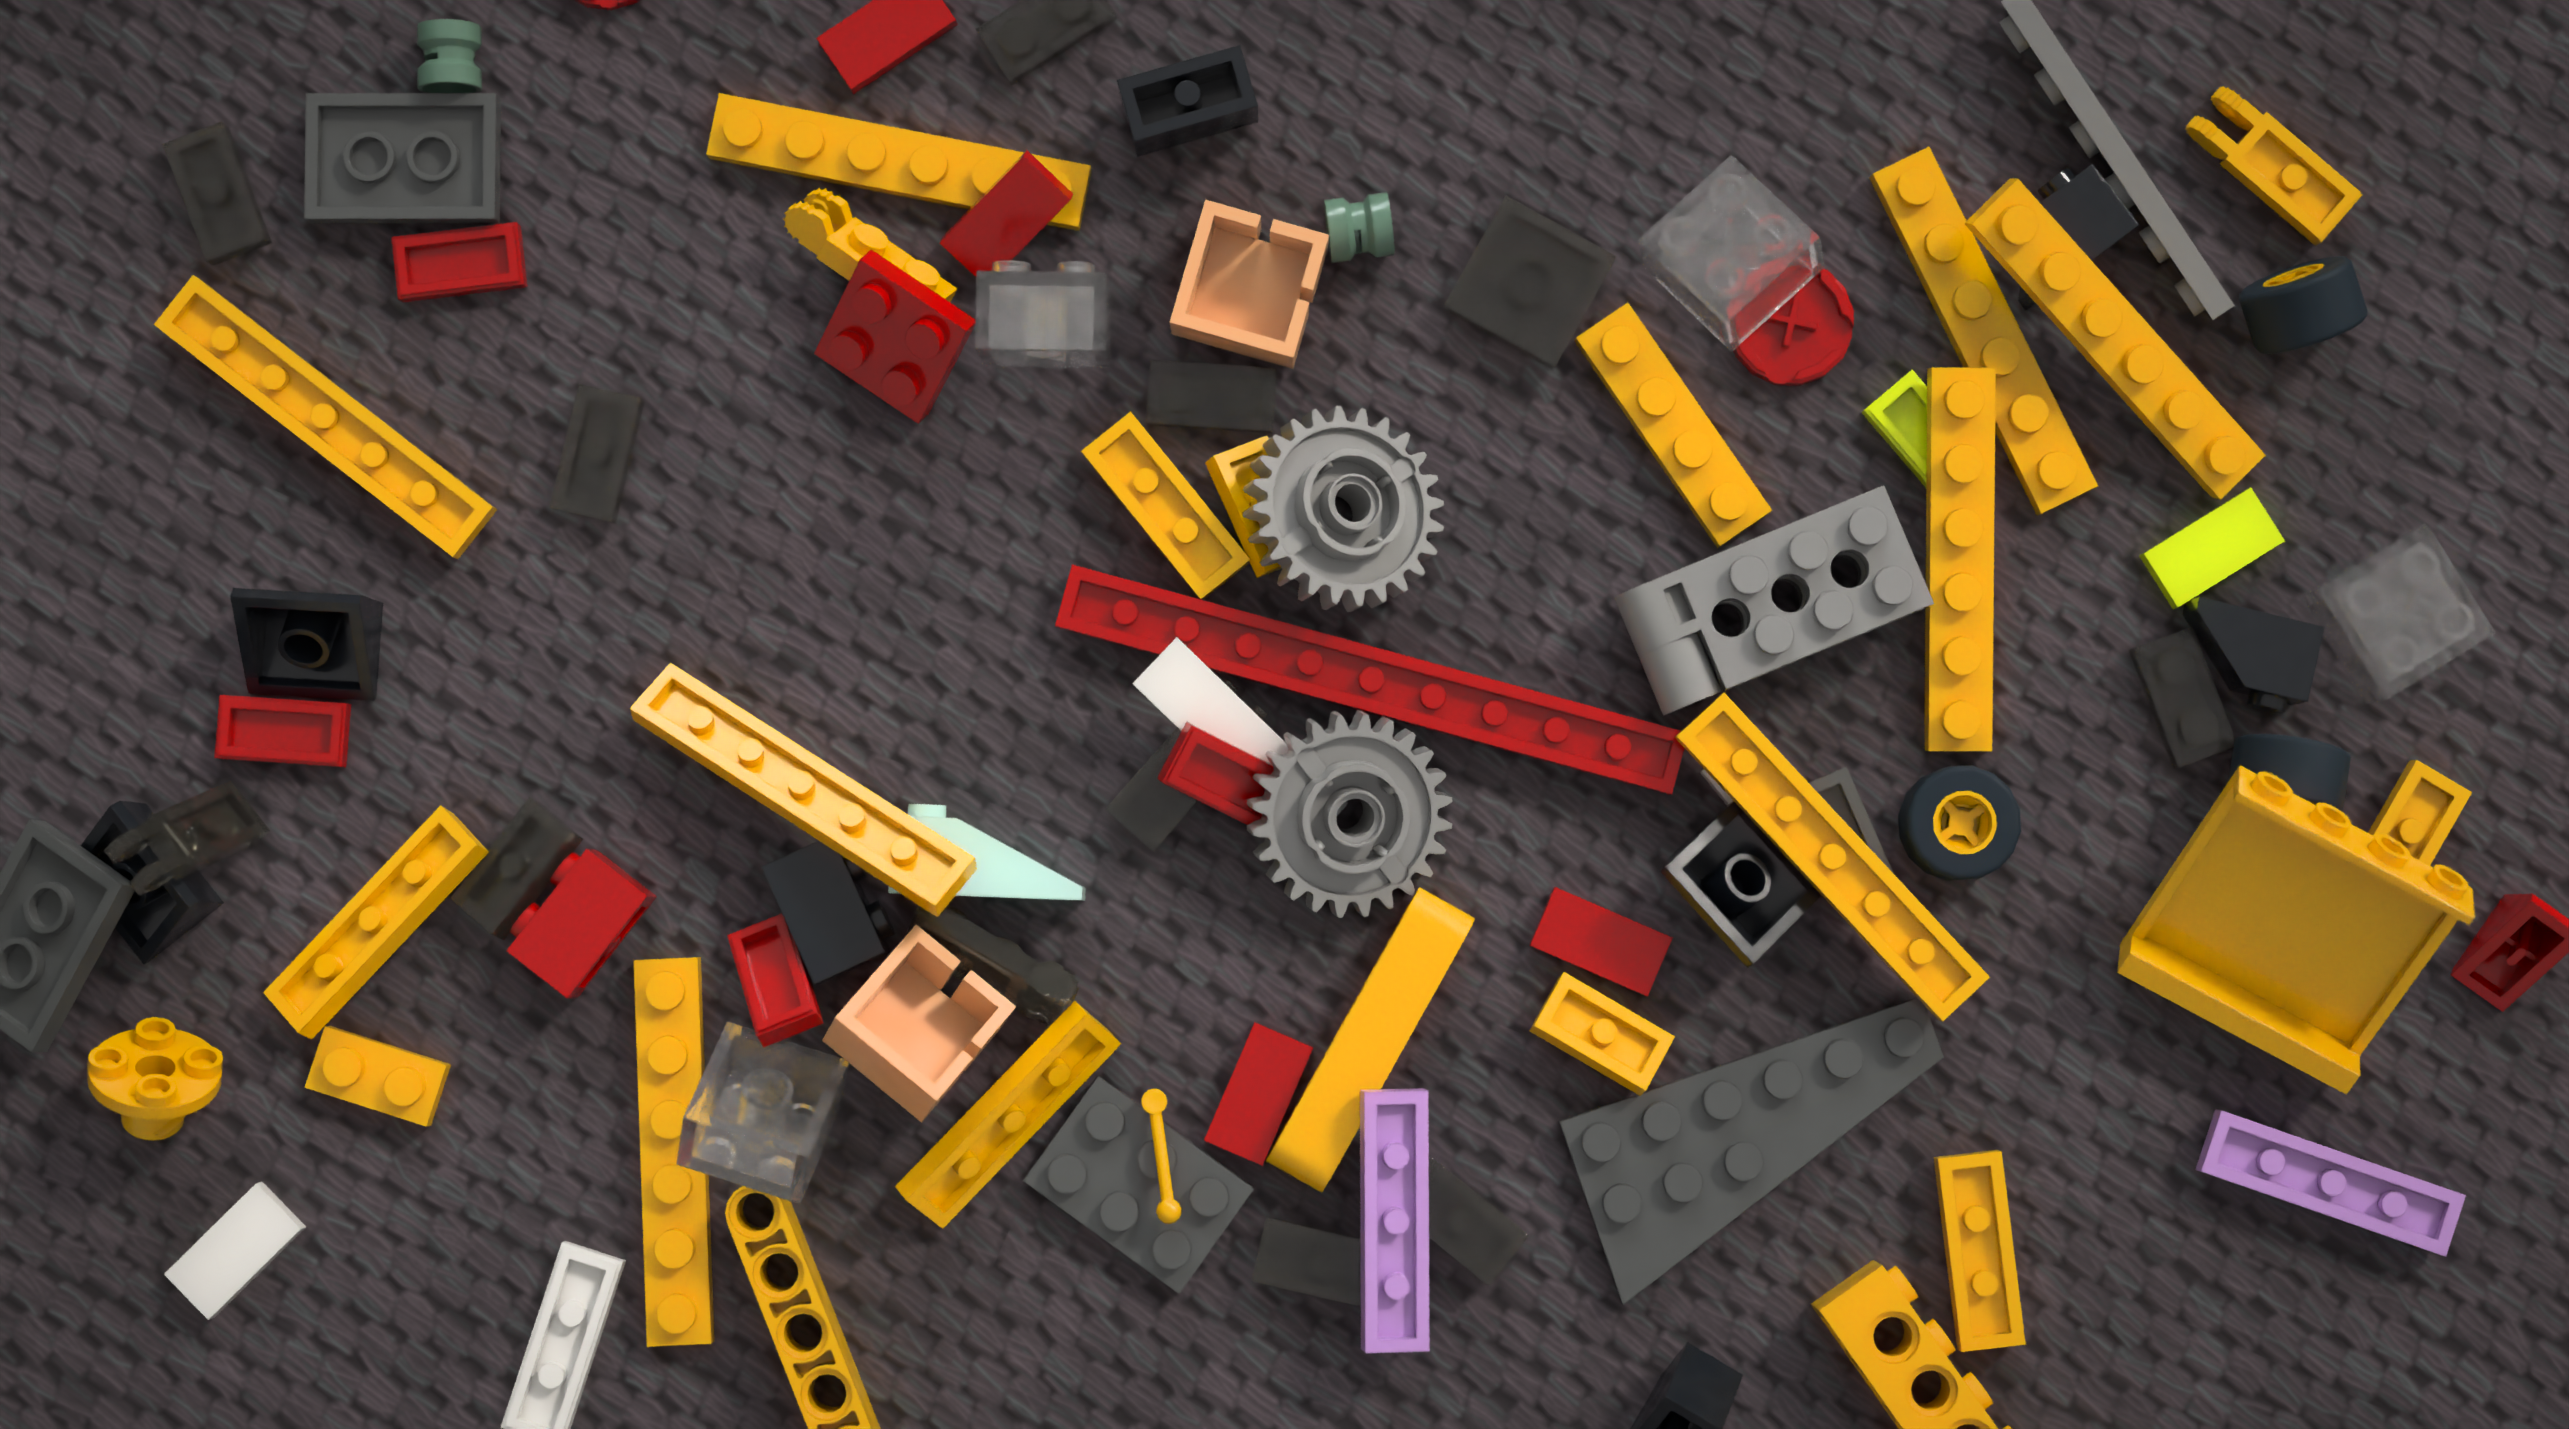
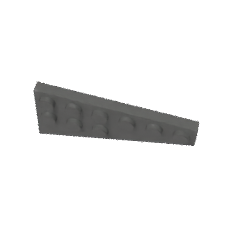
(1708, 1146)

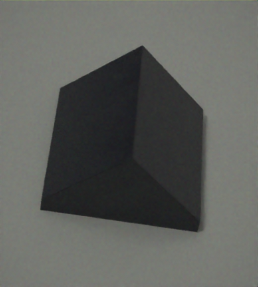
(308, 643)
(1740, 883)
(159, 916)

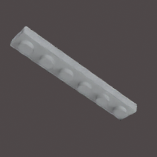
(2129, 181)

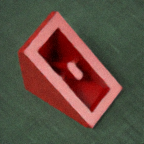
(2513, 949)

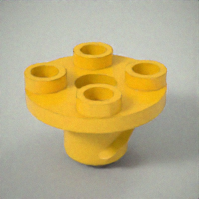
(154, 1077)

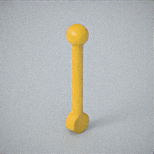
(1154, 1103)

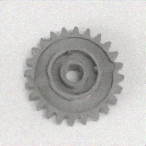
(1308, 534)
(1304, 804)

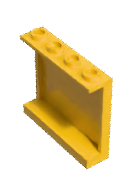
(2292, 926)

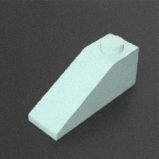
(1000, 868)

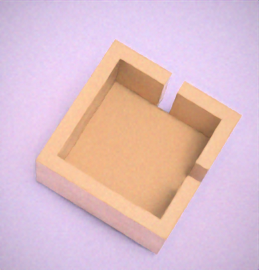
(1248, 290)
(909, 1031)

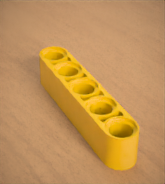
(1370, 1038)
(804, 1297)

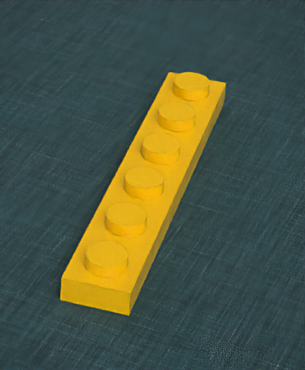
(874, 155)
(1983, 329)
(2114, 338)
(325, 417)
(1960, 558)
(804, 789)
(1832, 857)
(672, 1195)

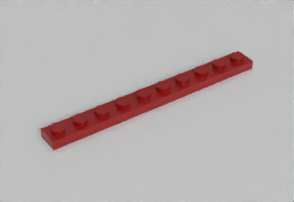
(1373, 680)

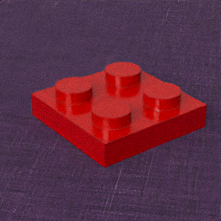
(895, 336)

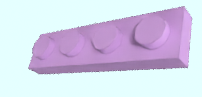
(2330, 1182)
(1394, 1220)

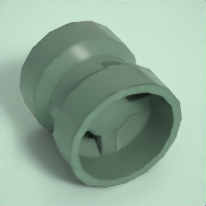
(449, 56)
(1359, 227)

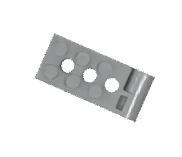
(1693, 661)

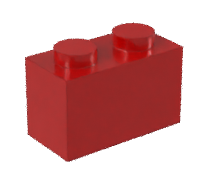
(579, 921)

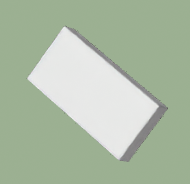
(235, 1250)

